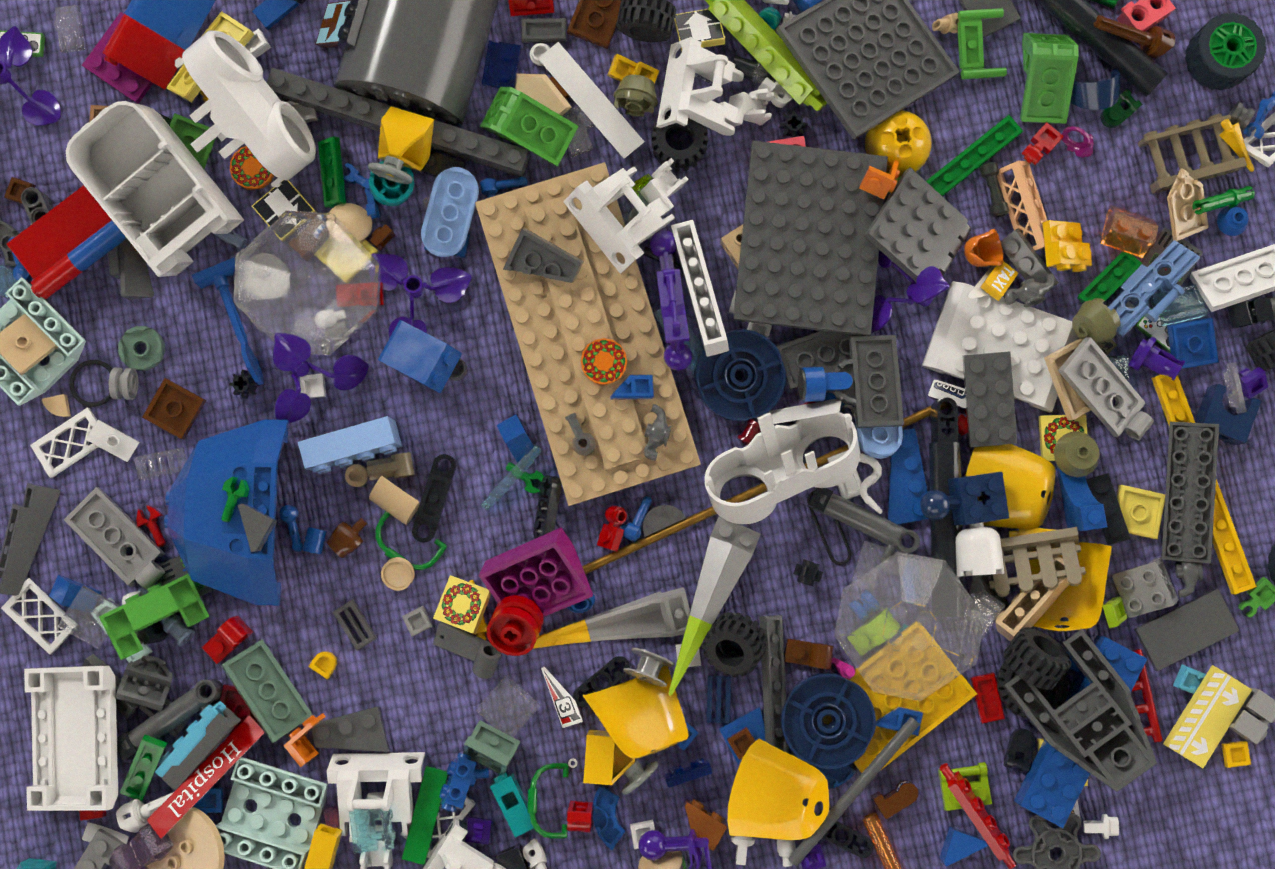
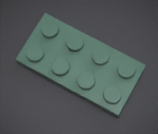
(267, 690)

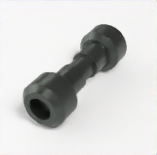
(989, 172)

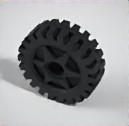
(1054, 696)

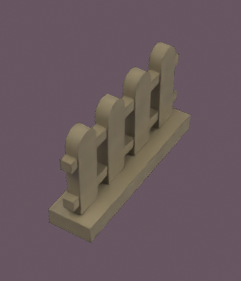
(1040, 543)

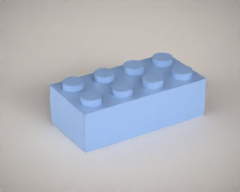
(350, 444)

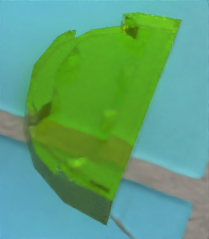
(641, 183)

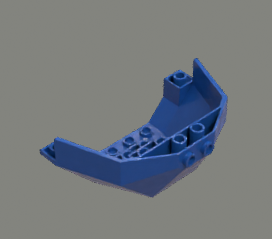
(217, 550)

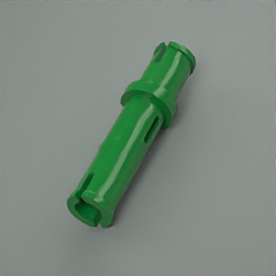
(1230, 198)

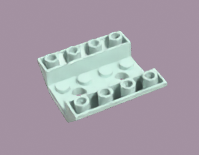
(69, 343)
(267, 833)

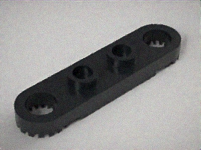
(434, 498)

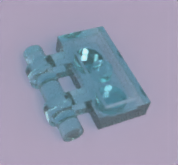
(364, 831)

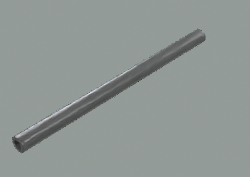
(855, 790)

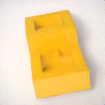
(623, 66)

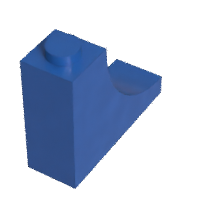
(1079, 504)

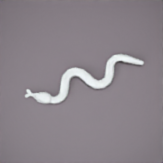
(873, 478)

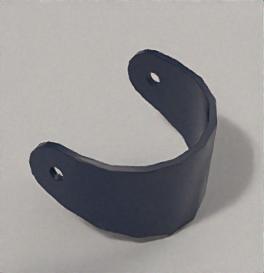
(1097, 94)

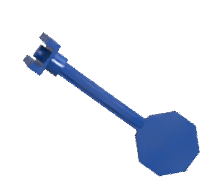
(218, 275)

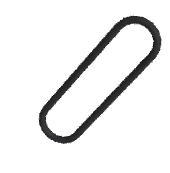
(823, 538)

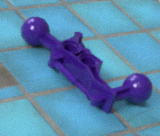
(677, 353)
(654, 846)

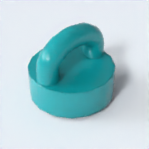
(771, 17)

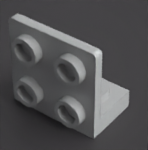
(1145, 588)

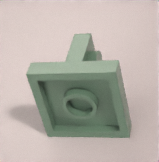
(491, 747)

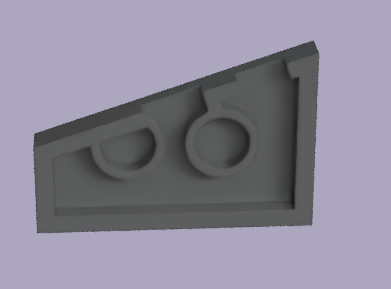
(542, 258)
(353, 731)

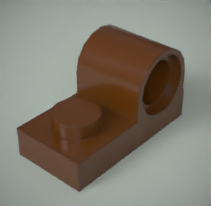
(809, 653)

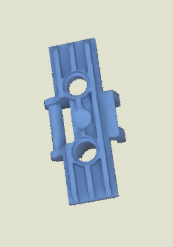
(1147, 281)

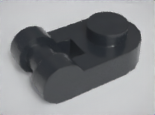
(1022, 741)

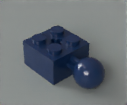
(964, 501)

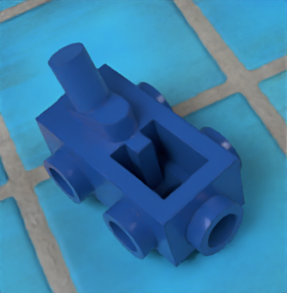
(462, 775)

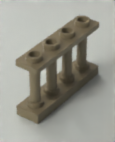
(1207, 168)

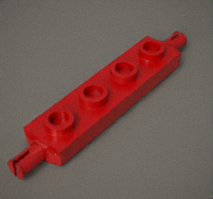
(978, 815)

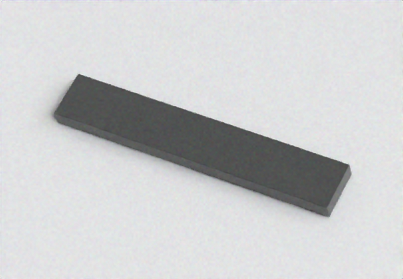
(773, 680)

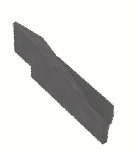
(131, 270)
(24, 535)

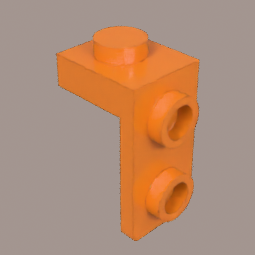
(880, 182)
(299, 746)

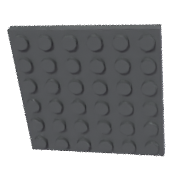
(867, 58)

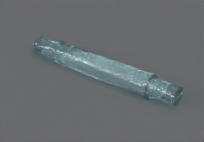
(516, 472)

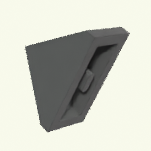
(256, 525)

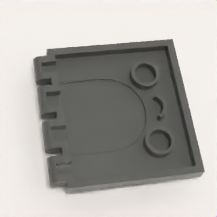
(918, 227)

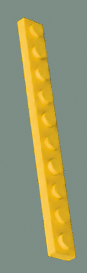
(1224, 534)

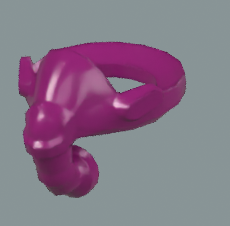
(1081, 149)

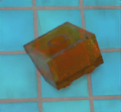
(1129, 231)

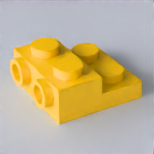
(1065, 246)

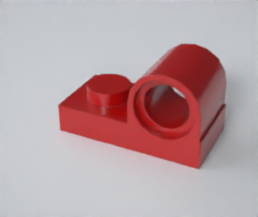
(227, 639)
(579, 816)

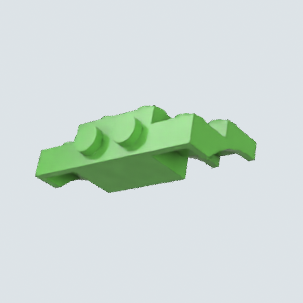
(149, 609)

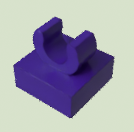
(1253, 381)
(478, 830)
(814, 858)

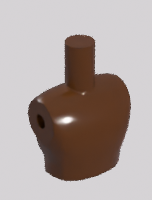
(346, 538)

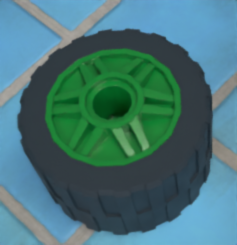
(1225, 51)

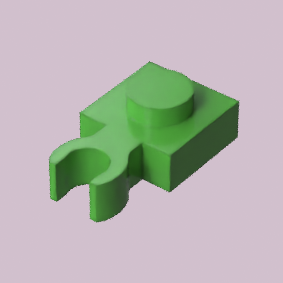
(1262, 596)

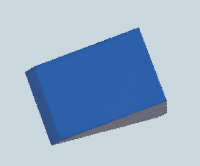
(515, 437)
(66, 590)
(960, 845)

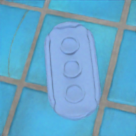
(449, 212)
(879, 441)

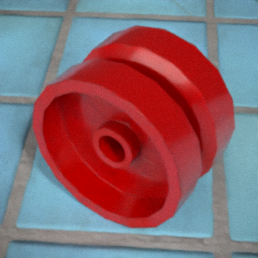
(515, 625)

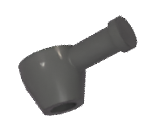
(579, 435)

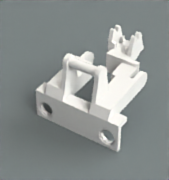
(698, 103)
(603, 225)
(397, 795)

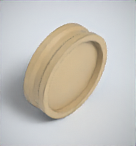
(397, 573)

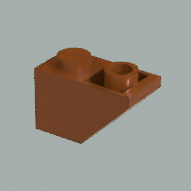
(704, 823)

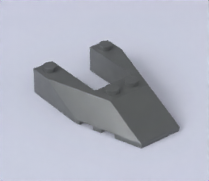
(1095, 726)

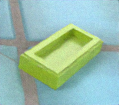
(1115, 612)

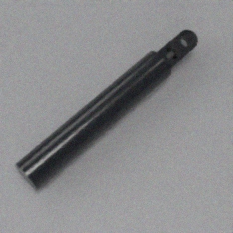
(1115, 50)
(943, 465)

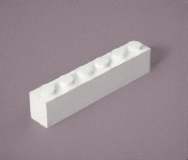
(700, 288)

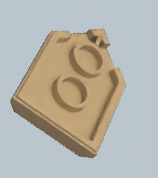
(542, 90)
(1180, 201)

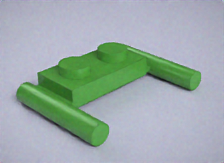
(971, 44)

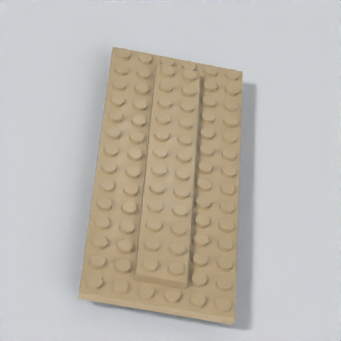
(557, 323)

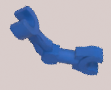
(1264, 107)
(355, 177)

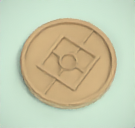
(195, 844)

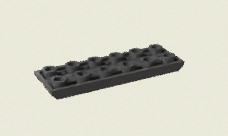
(1190, 492)

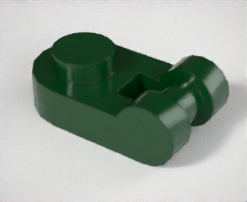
(1115, 115)

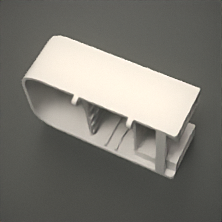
(149, 185)

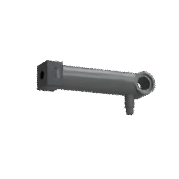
(864, 521)
(170, 717)

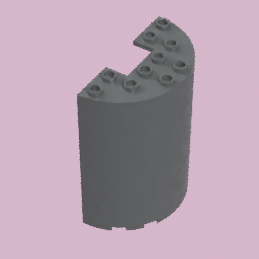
(419, 54)

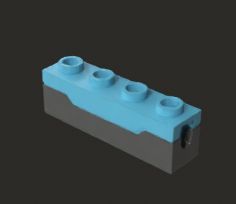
(197, 745)

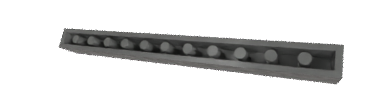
(370, 112)

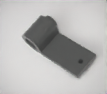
(470, 647)

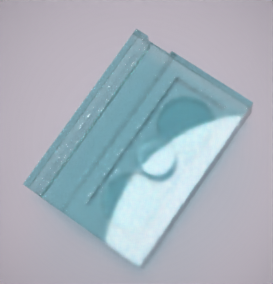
(1183, 308)

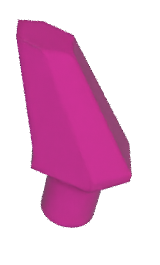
(843, 668)

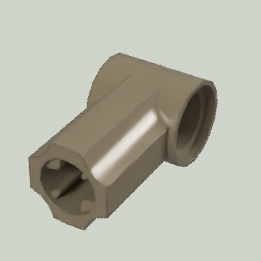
(396, 466)

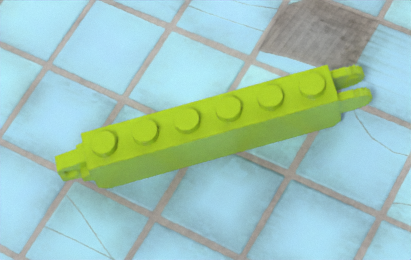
(767, 49)

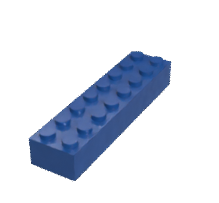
(1055, 779)

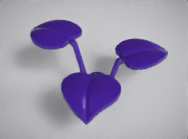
(16, 51)
(447, 282)
(927, 286)
(291, 355)

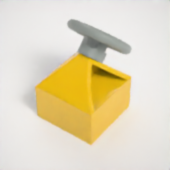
(402, 142)
(608, 763)

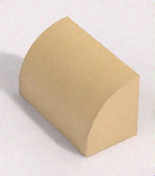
(394, 500)

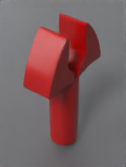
(151, 524)

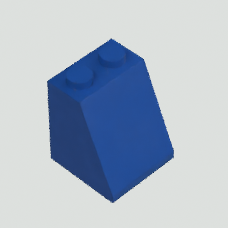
(420, 356)

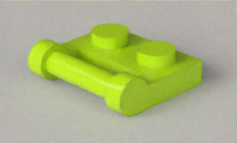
(980, 788)

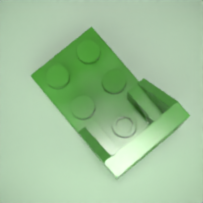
(1050, 72)
(529, 124)

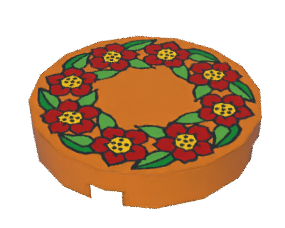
(248, 170)
(604, 361)

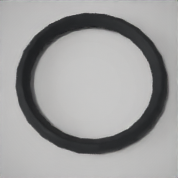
(72, 379)

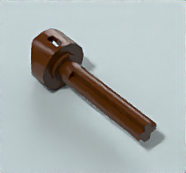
(1152, 41)

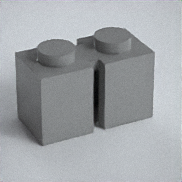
(1247, 725)

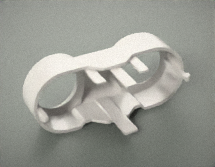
(246, 107)
(777, 460)

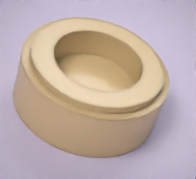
(356, 475)

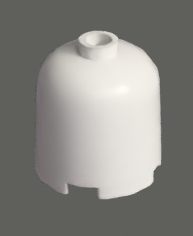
(978, 551)

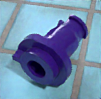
(1155, 359)

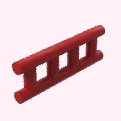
(1148, 705)

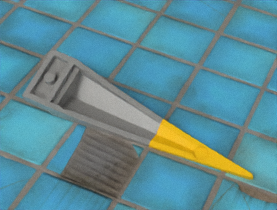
(647, 617)

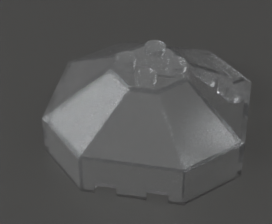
(308, 280)
(909, 626)

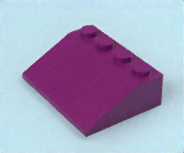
(541, 571)

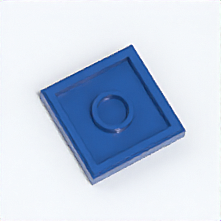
(1193, 342)

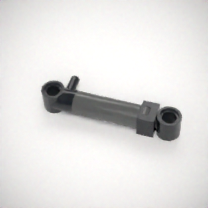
(1252, 312)

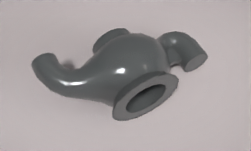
(1031, 292)
(657, 433)
(1189, 573)

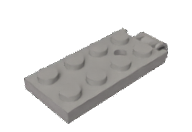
(1098, 383)
(110, 533)

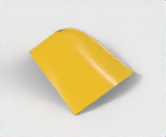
(1024, 480)
(1083, 602)
(639, 716)
(771, 793)

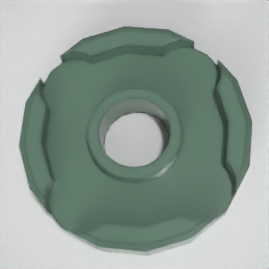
(153, 353)

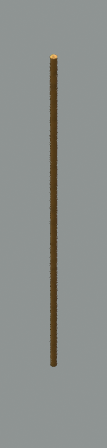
(741, 497)

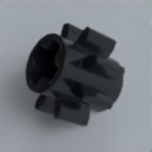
(798, 122)
(238, 384)
(808, 572)

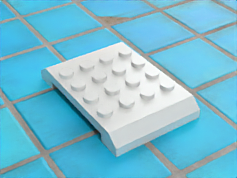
(992, 327)
(73, 738)

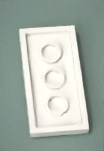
(1237, 279)

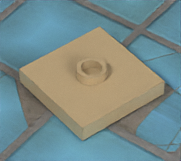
(24, 344)

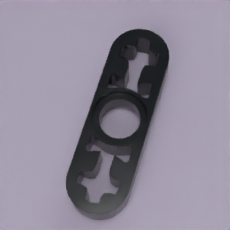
(547, 505)
(601, 671)
(844, 845)

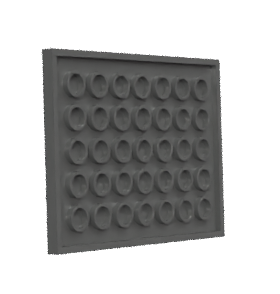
(806, 240)

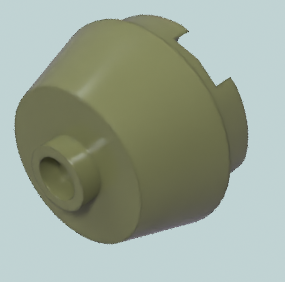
(636, 95)
(1096, 321)
(1076, 454)

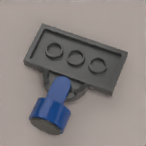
(865, 380)

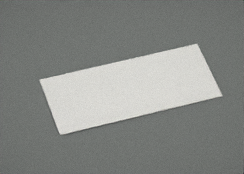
(805, 411)

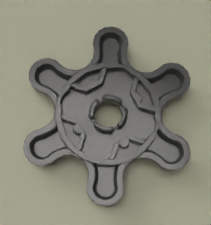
(1047, 838)

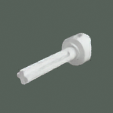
(138, 812)

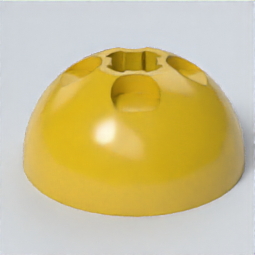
(884, 141)

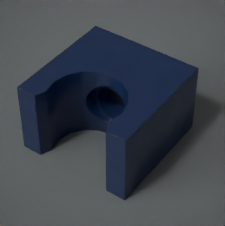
(1232, 428)

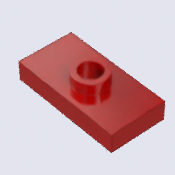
(987, 698)

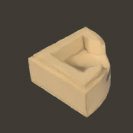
(57, 405)

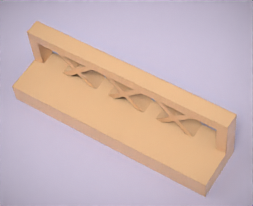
(1030, 200)

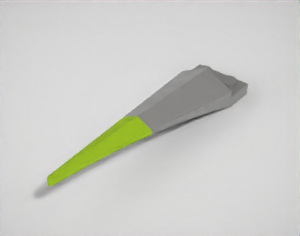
(724, 562)

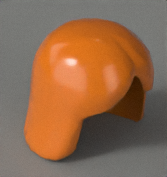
(984, 250)

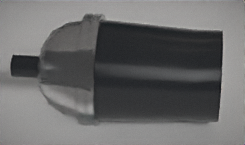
(752, 69)

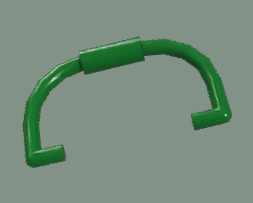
(390, 553)
(532, 800)

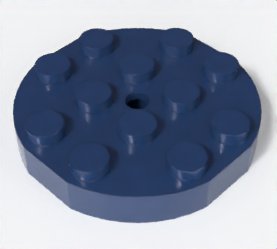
(761, 381)
(833, 743)

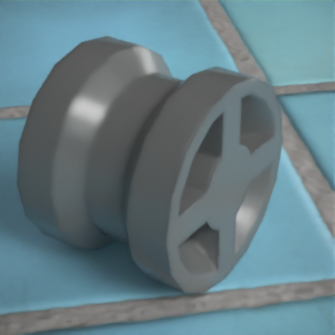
(1241, 115)

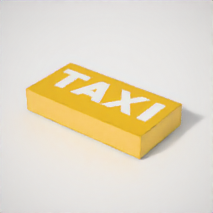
(999, 280)

